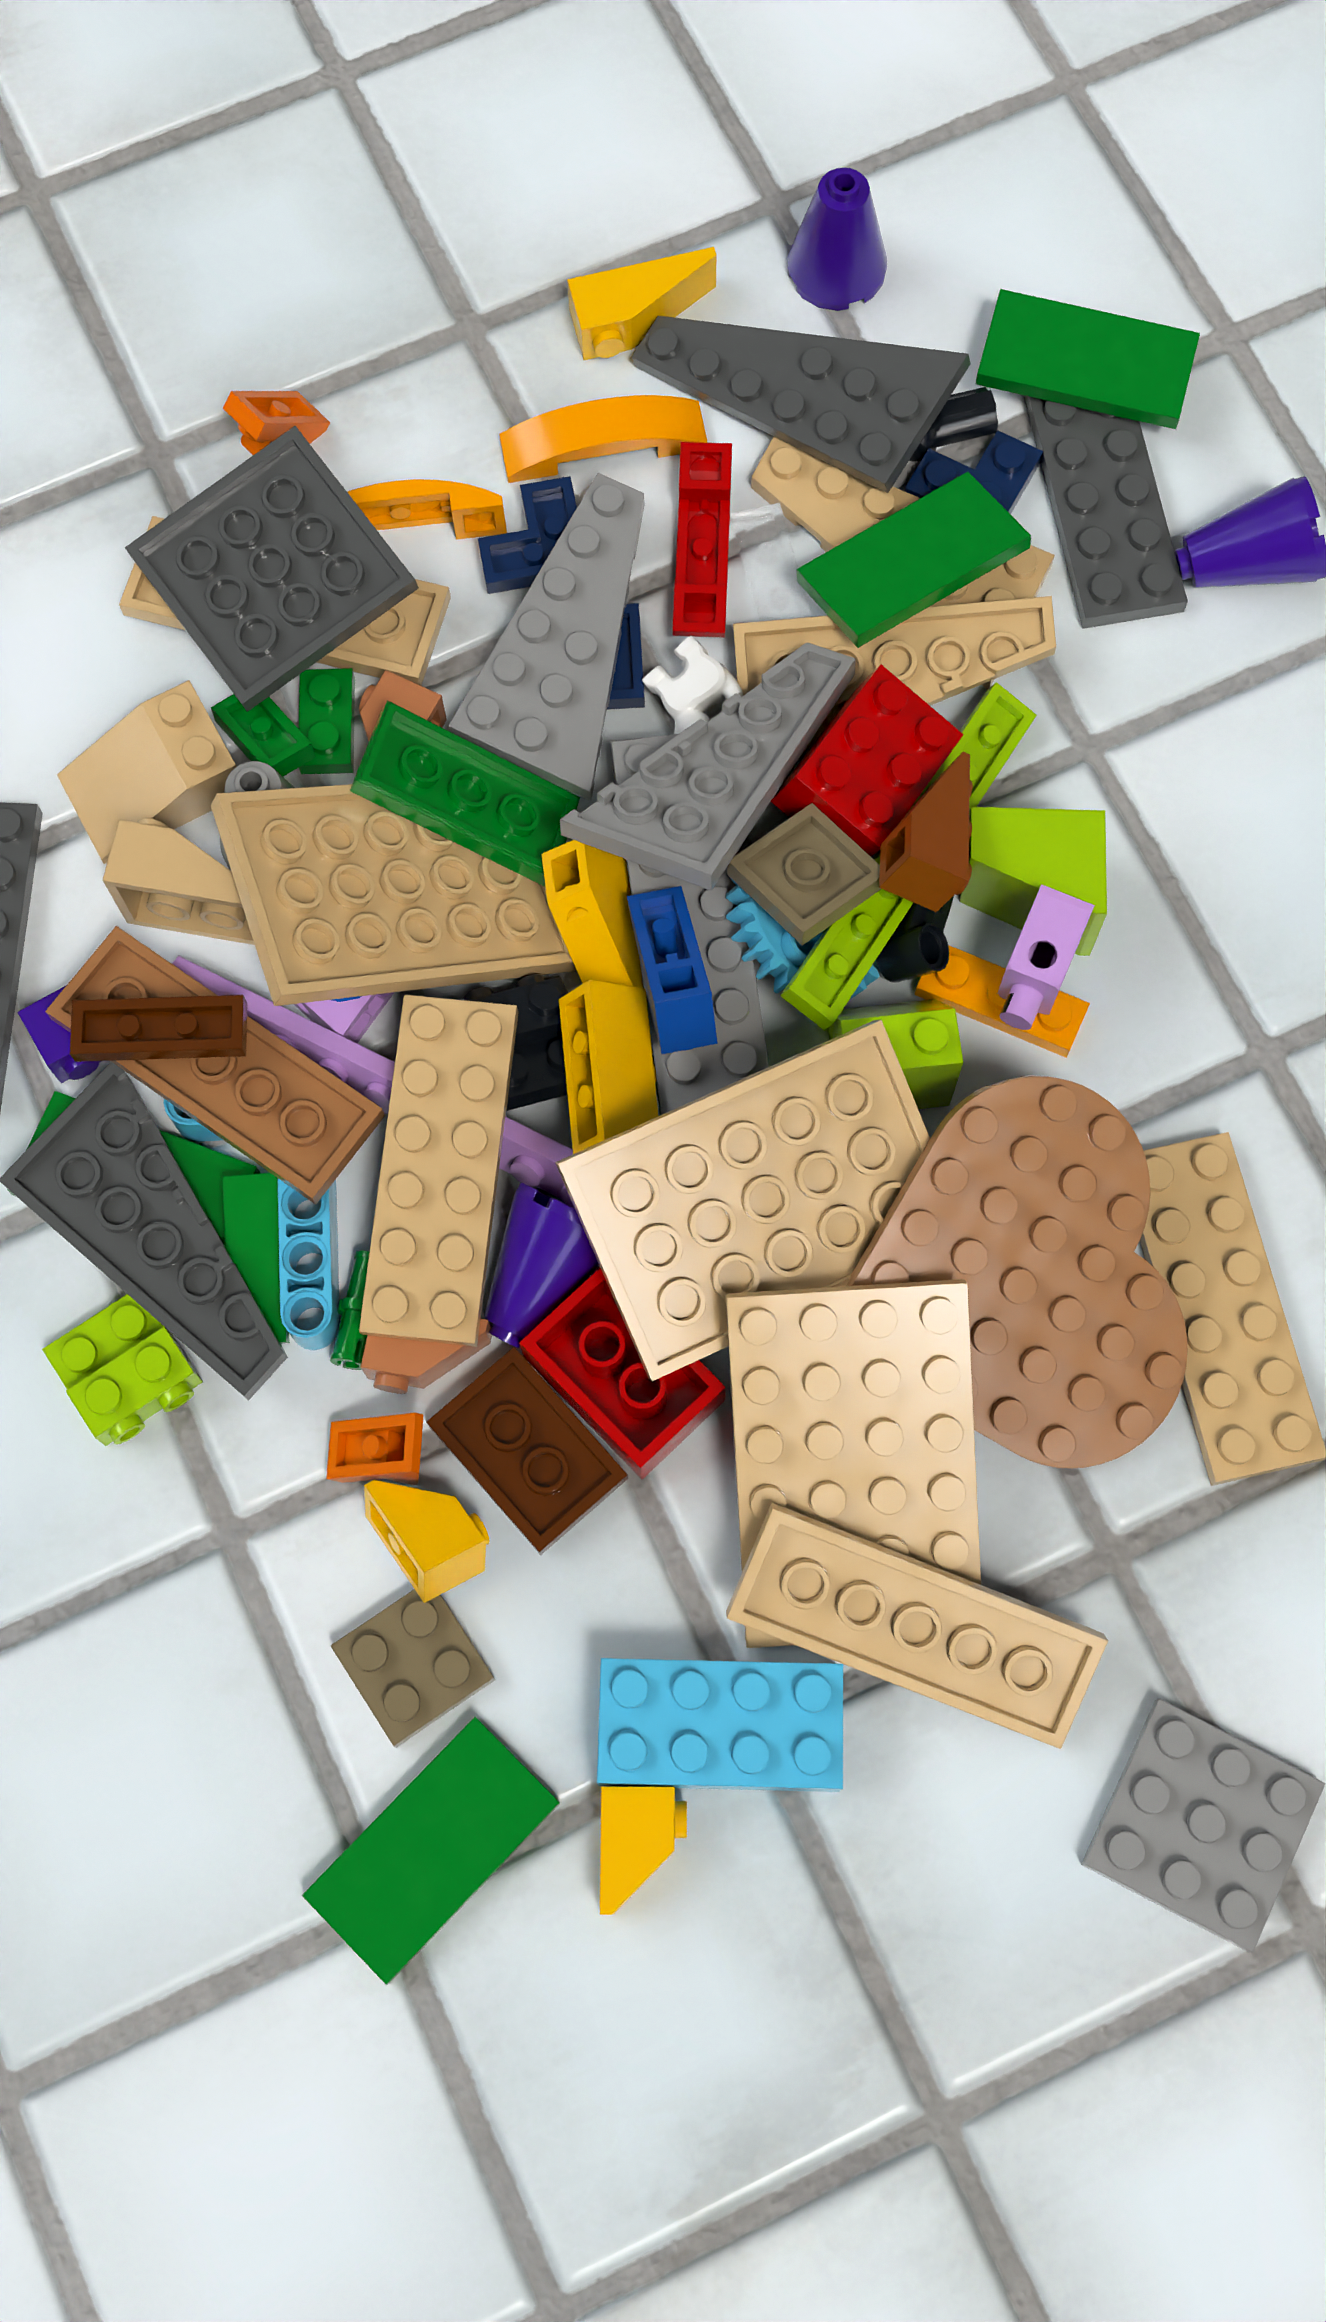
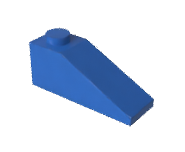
(673, 970)

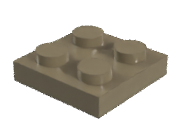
(806, 873)
(412, 1665)

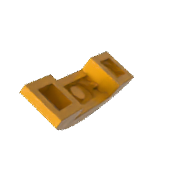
(600, 430)
(428, 502)

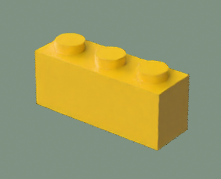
(607, 1061)

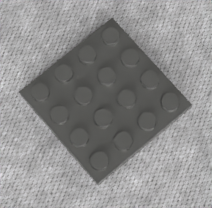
(271, 568)

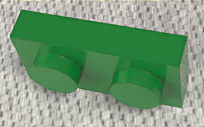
(328, 719)
(264, 734)

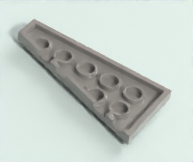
(555, 664)
(715, 779)

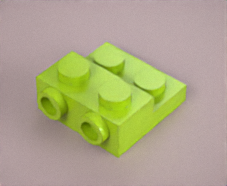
(122, 1370)

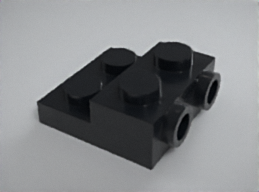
(538, 1047)

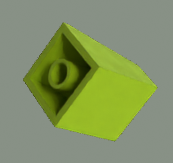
(1028, 847)
(923, 1040)

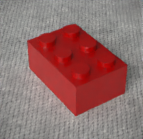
(871, 760)
(598, 1372)

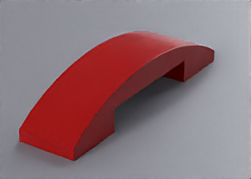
(702, 539)

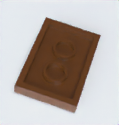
(527, 1450)

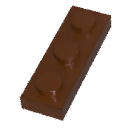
(158, 1028)

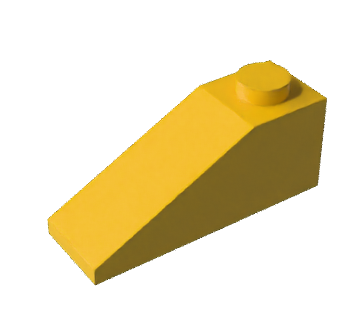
(620, 305)

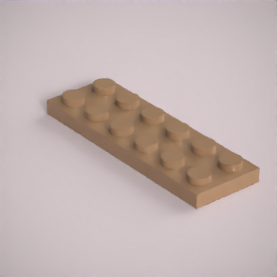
(264, 1104)

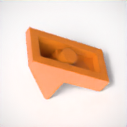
(269, 414)
(376, 1449)

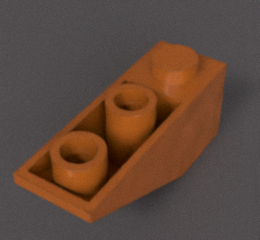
(929, 848)

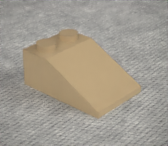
(151, 765)
(172, 884)

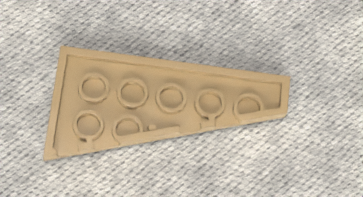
(841, 506)
(932, 652)

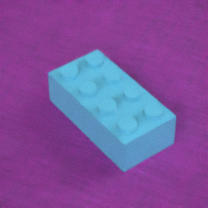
(720, 1725)

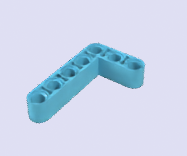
(296, 1240)

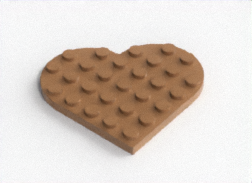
(1040, 1208)

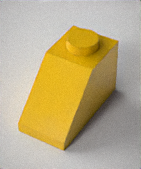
(427, 1536)
(636, 1839)

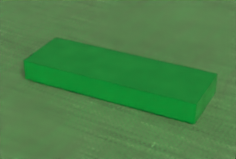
(253, 1239)

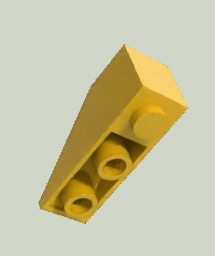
(591, 910)

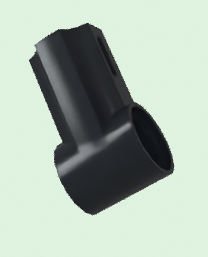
(961, 419)
(916, 945)

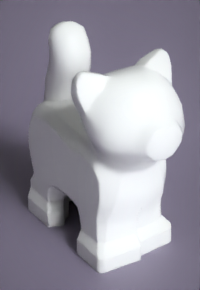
(696, 689)

